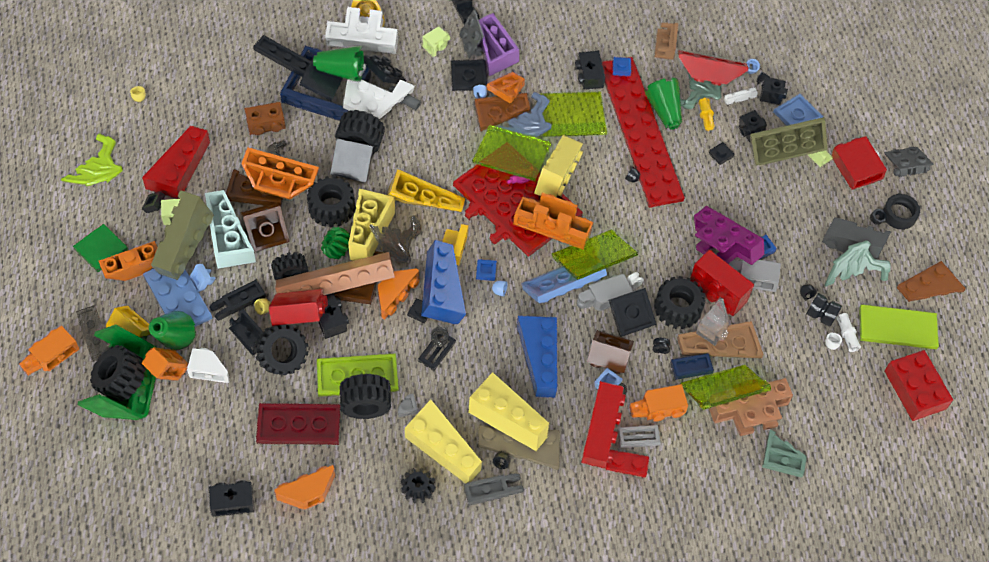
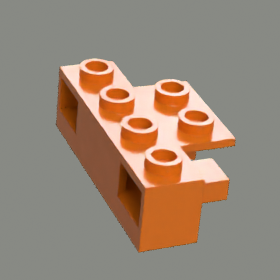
(554, 219)

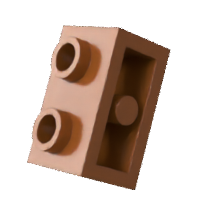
(265, 118)

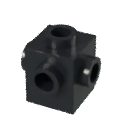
(773, 91)
(751, 123)

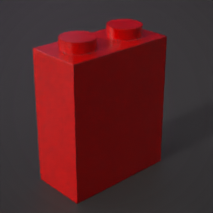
(858, 162)
(297, 307)

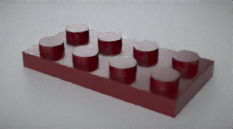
(298, 424)

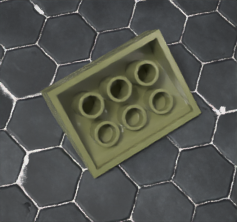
(789, 141)

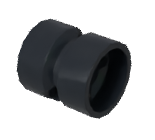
(824, 310)

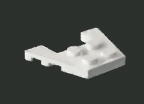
(373, 99)

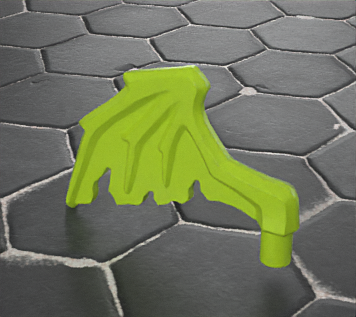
(97, 169)

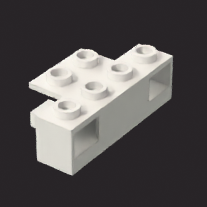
(362, 32)

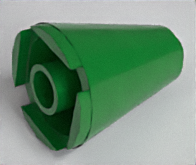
(341, 62)
(666, 101)
(173, 330)

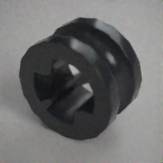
(661, 345)

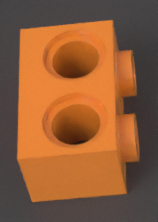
(165, 363)

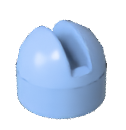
(754, 67)
(480, 91)
(499, 286)

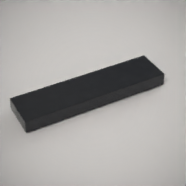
(282, 55)

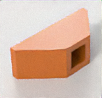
(129, 263)
(396, 289)
(307, 489)

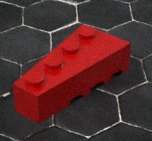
(178, 163)
(602, 425)

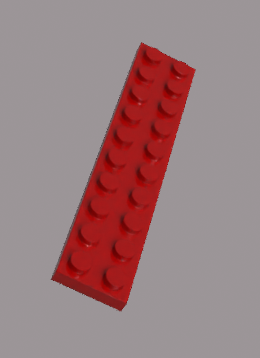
(643, 137)

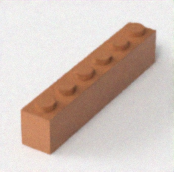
(340, 276)

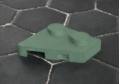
(783, 457)

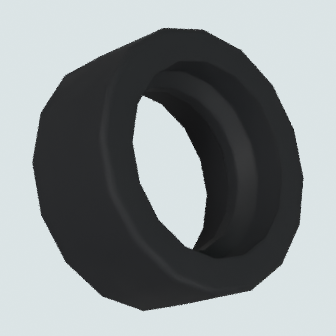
(904, 200)

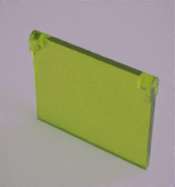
(574, 114)
(512, 152)
(599, 253)
(725, 386)

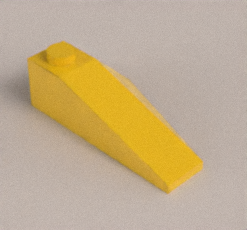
(416, 191)

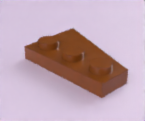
(496, 110)
(930, 282)

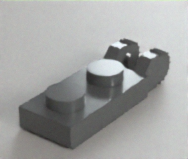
(491, 488)

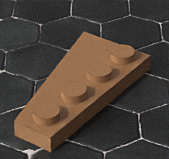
(740, 342)

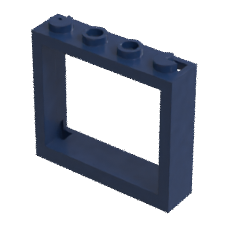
(310, 103)

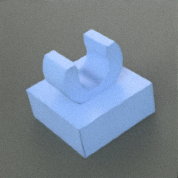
(201, 277)

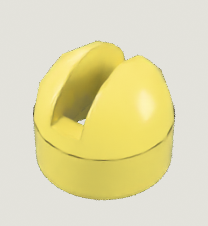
(138, 93)
(262, 303)

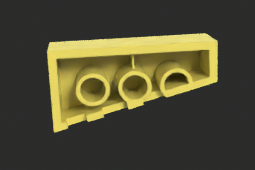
(559, 166)
(370, 209)
(508, 412)
(442, 442)

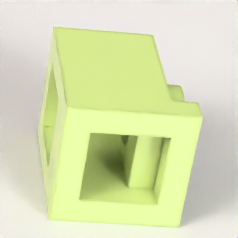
(435, 41)

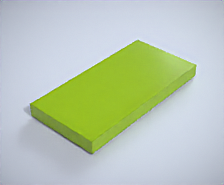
(898, 327)
(334, 371)

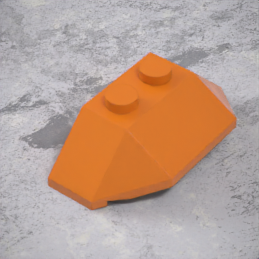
(278, 174)

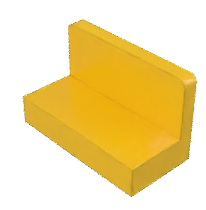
(458, 240)
(129, 320)

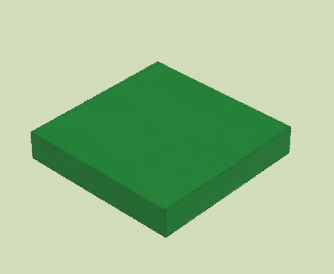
(98, 246)

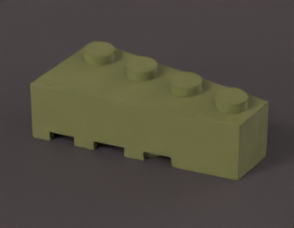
(182, 235)

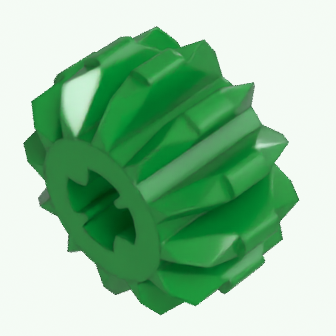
(335, 243)

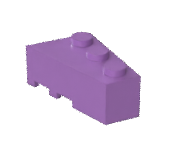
(497, 45)

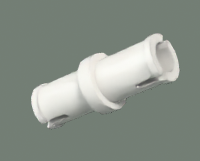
(848, 332)

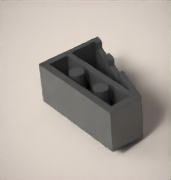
(846, 233)

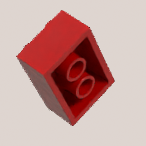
(723, 281)
(918, 385)

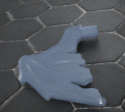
(533, 123)

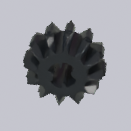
(425, 489)

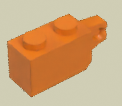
(49, 351)
(661, 403)

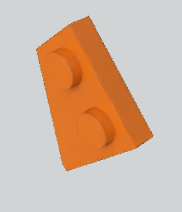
(507, 86)

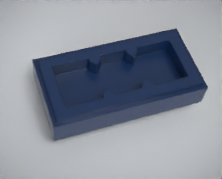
(692, 366)

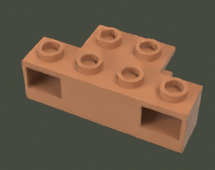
(755, 409)

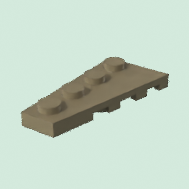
(497, 441)

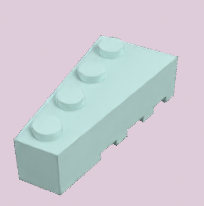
(228, 237)

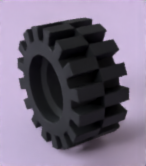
(289, 265)

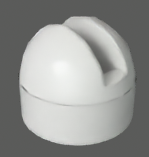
(833, 341)

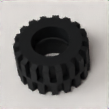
(361, 128)
(333, 213)
(678, 315)
(297, 354)
(117, 373)
(365, 396)

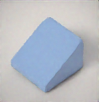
(608, 377)

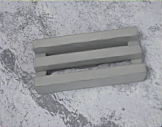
(642, 443)

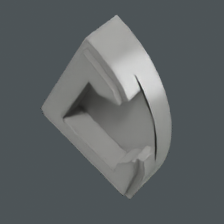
(407, 406)

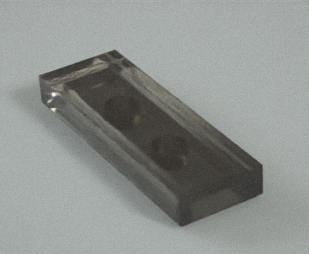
(90, 323)

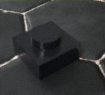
(721, 153)
(153, 202)
(416, 310)

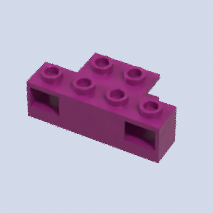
(727, 237)

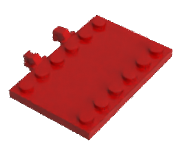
(498, 201)

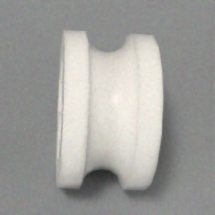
(634, 280)

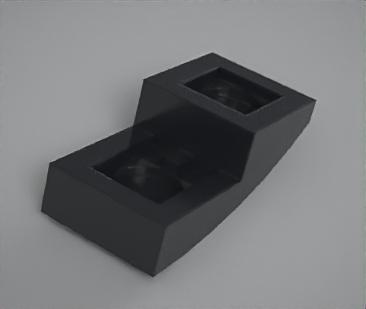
(464, 9)

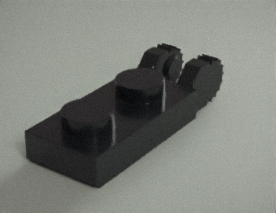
(238, 299)

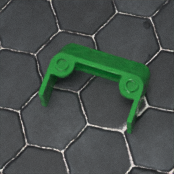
(139, 403)

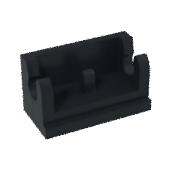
(245, 330)

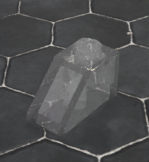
(714, 324)

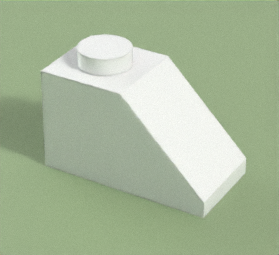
(206, 366)

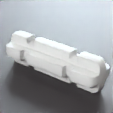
(740, 96)

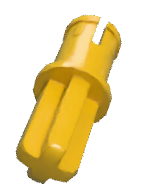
(707, 114)

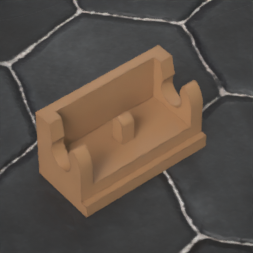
(666, 41)

